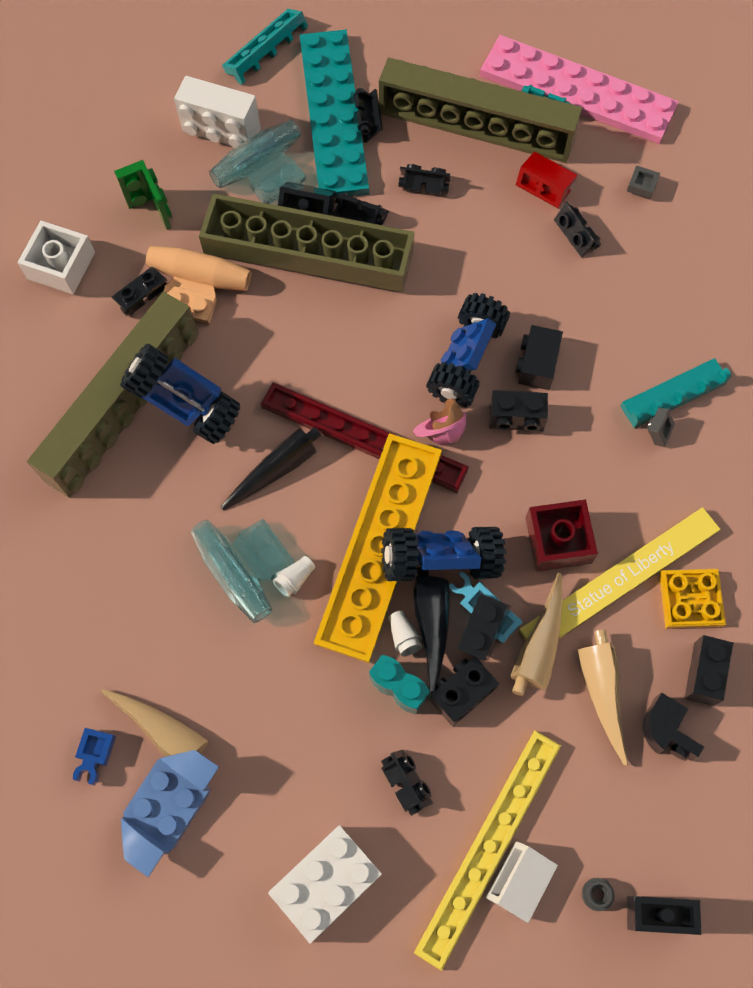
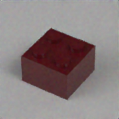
(561, 535)

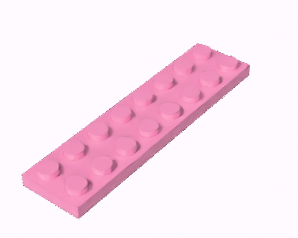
(597, 93)

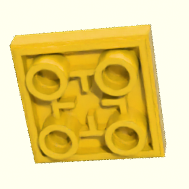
(692, 598)

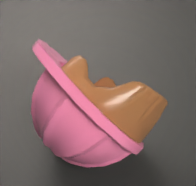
(443, 426)

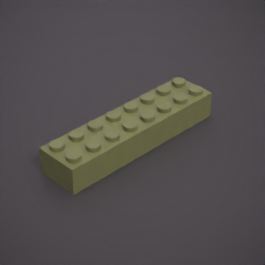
(478, 109)
(307, 242)
(104, 406)

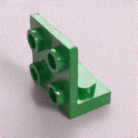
(140, 186)

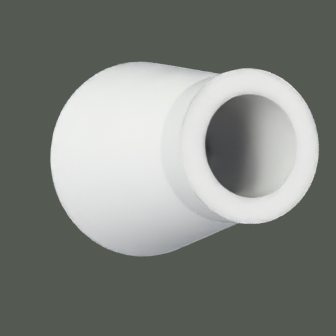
(292, 577)
(405, 636)

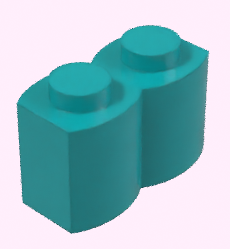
(406, 689)

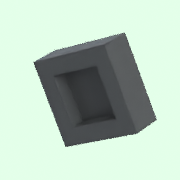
(643, 182)
(661, 426)

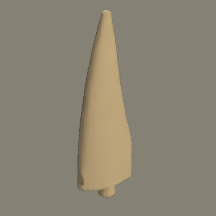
(538, 653)
(603, 684)
(163, 730)

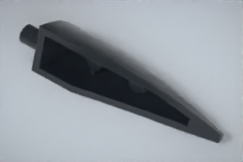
(279, 462)
(432, 614)

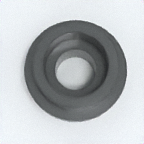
(607, 898)

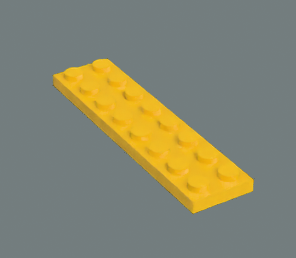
(361, 590)

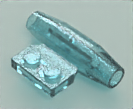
(262, 161)
(242, 564)

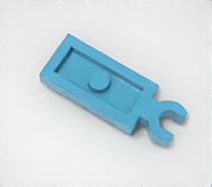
(471, 595)

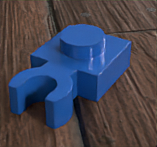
(93, 750)

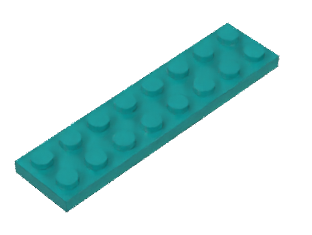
(333, 113)

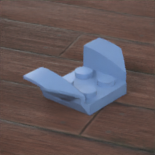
(164, 807)

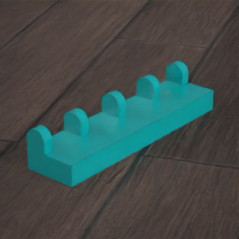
(264, 43)
(675, 392)

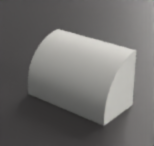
(521, 881)

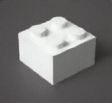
(56, 257)

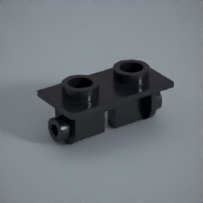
(368, 113)
(415, 176)
(358, 210)
(574, 228)
(146, 285)
(415, 793)

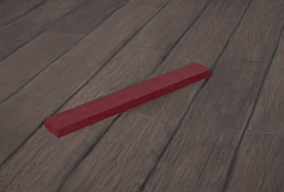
(349, 430)

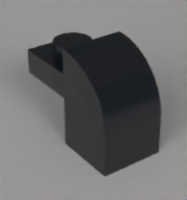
(661, 728)

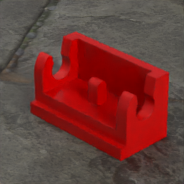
(545, 179)

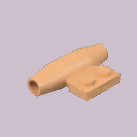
(197, 277)

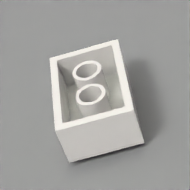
(216, 112)
(324, 884)

